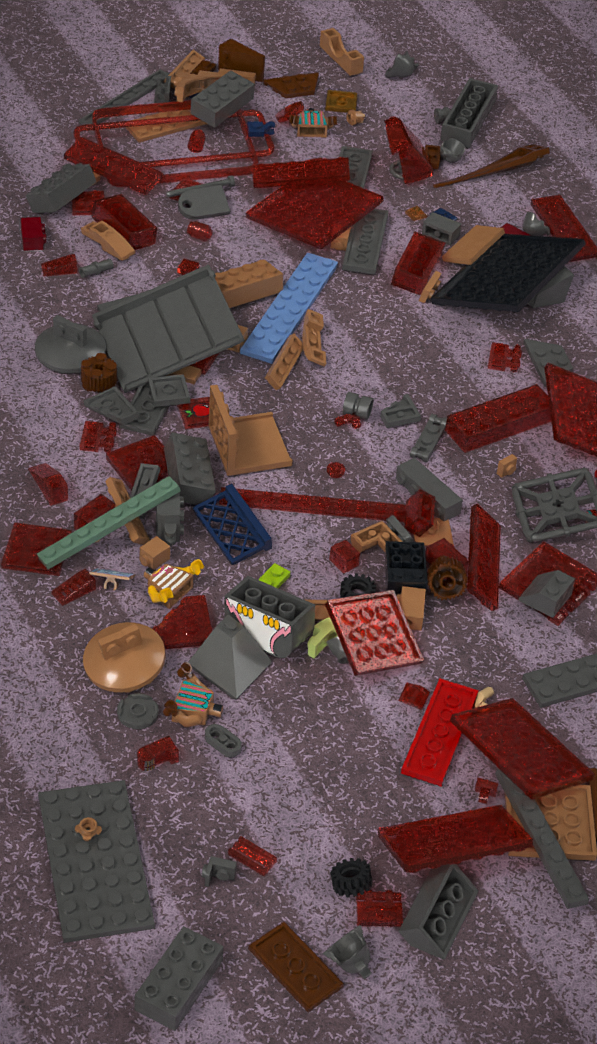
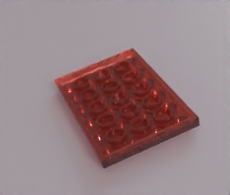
(572, 408)
(522, 748)
(454, 838)

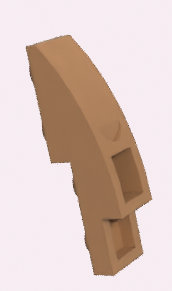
(109, 238)

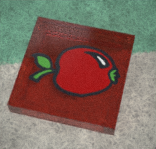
(195, 413)

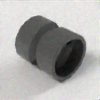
(358, 406)

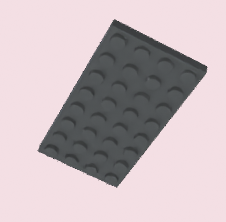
(99, 880)

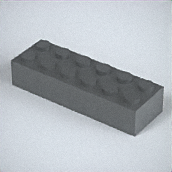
(469, 112)

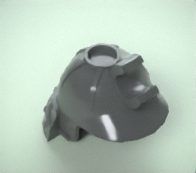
(402, 66)
(351, 953)

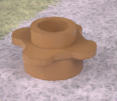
(88, 823)

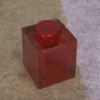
(344, 556)

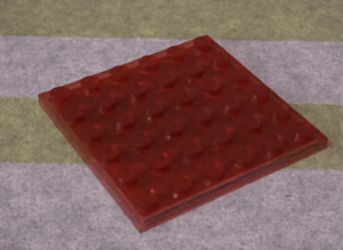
(315, 211)

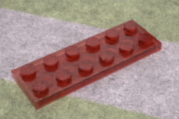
(114, 165)
(301, 172)
(563, 223)
(484, 557)

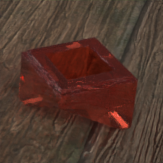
(414, 695)

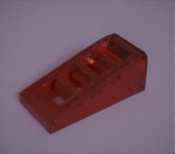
(63, 266)
(83, 579)

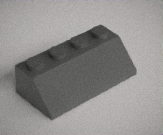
(439, 910)

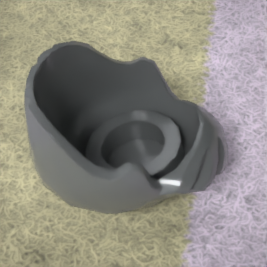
(452, 150)
(533, 226)

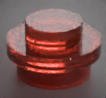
(335, 470)

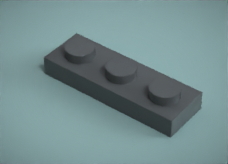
(146, 477)

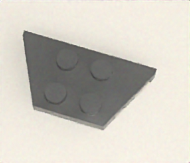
(544, 353)

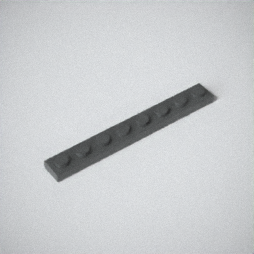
(545, 844)

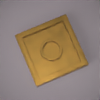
(340, 101)

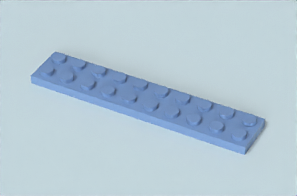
(289, 308)

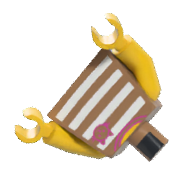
(170, 582)

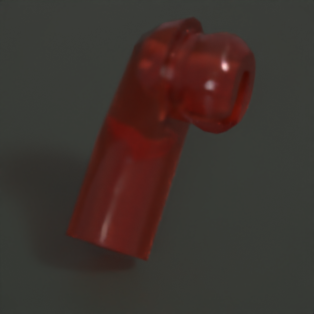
(348, 418)

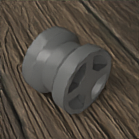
(441, 114)

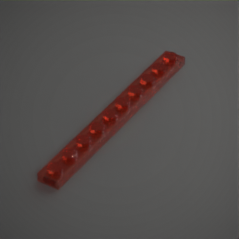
(320, 505)

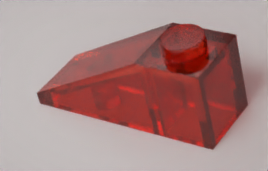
(50, 483)

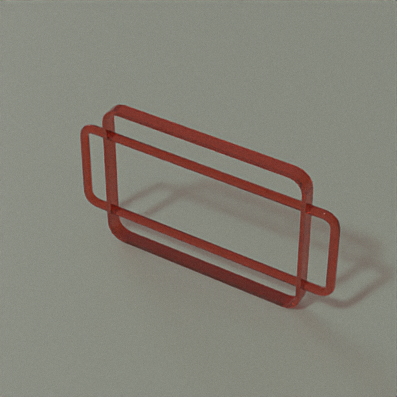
(177, 106)

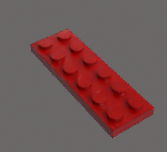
(437, 736)

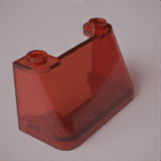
(412, 155)

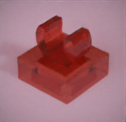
(485, 788)

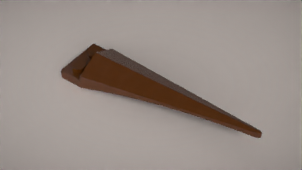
(516, 159)

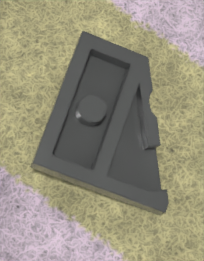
(400, 413)

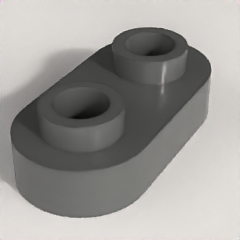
(397, 527)
(224, 741)

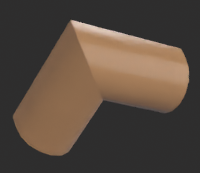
(373, 535)

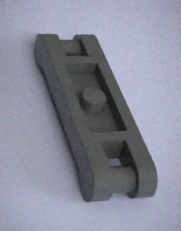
(429, 438)

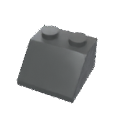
(548, 592)

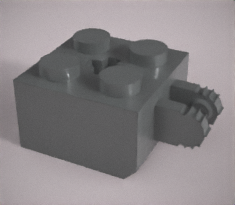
(168, 519)

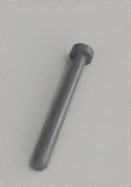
(229, 181)

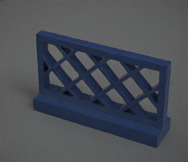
(247, 518)

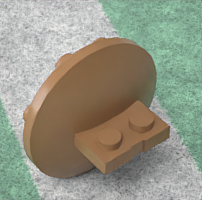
(124, 657)

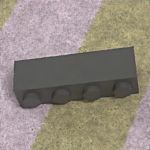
(416, 476)

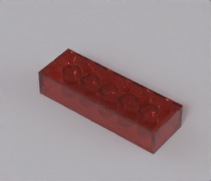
(499, 418)

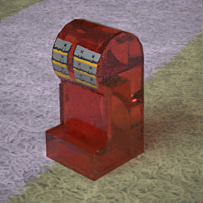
(157, 753)

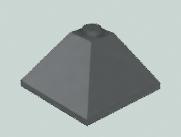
(230, 658)

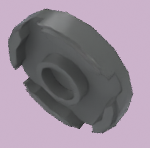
(137, 717)

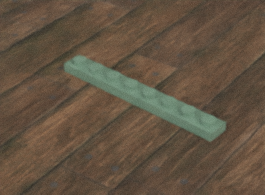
(108, 522)

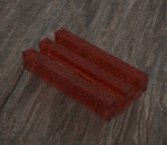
(253, 852)

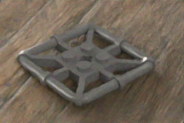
(546, 505)

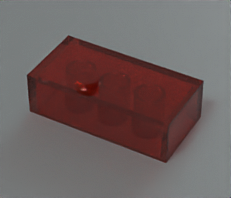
(126, 220)
(418, 263)

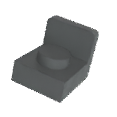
(219, 868)

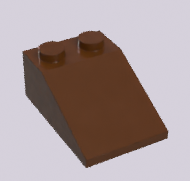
(241, 58)

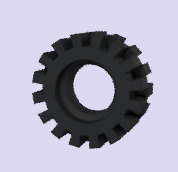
(356, 583)
(351, 877)

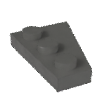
(112, 405)

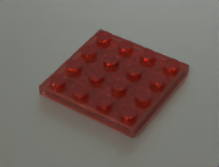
(374, 632)

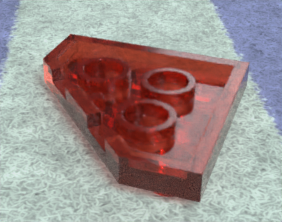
(186, 625)

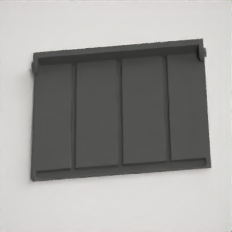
(167, 328)

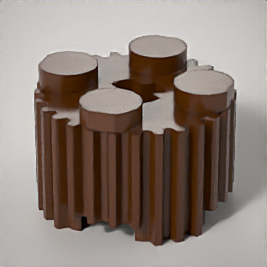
(98, 373)
(444, 568)

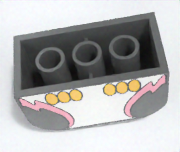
(271, 615)

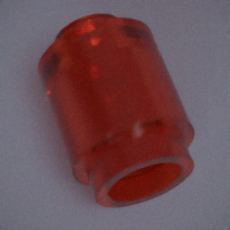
(196, 141)
(199, 230)

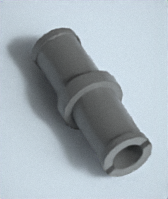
(96, 268)

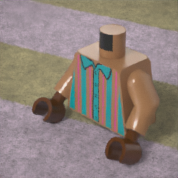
(312, 123)
(193, 701)

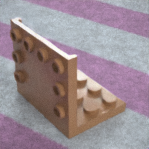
(247, 441)

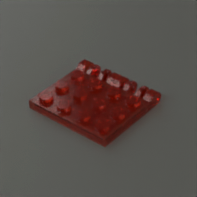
(548, 559)

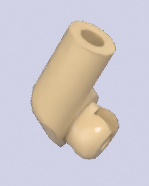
(482, 696)

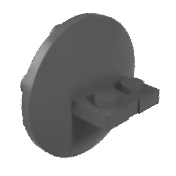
(67, 345)

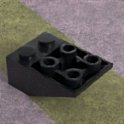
(405, 566)

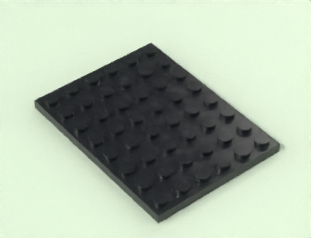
(508, 273)

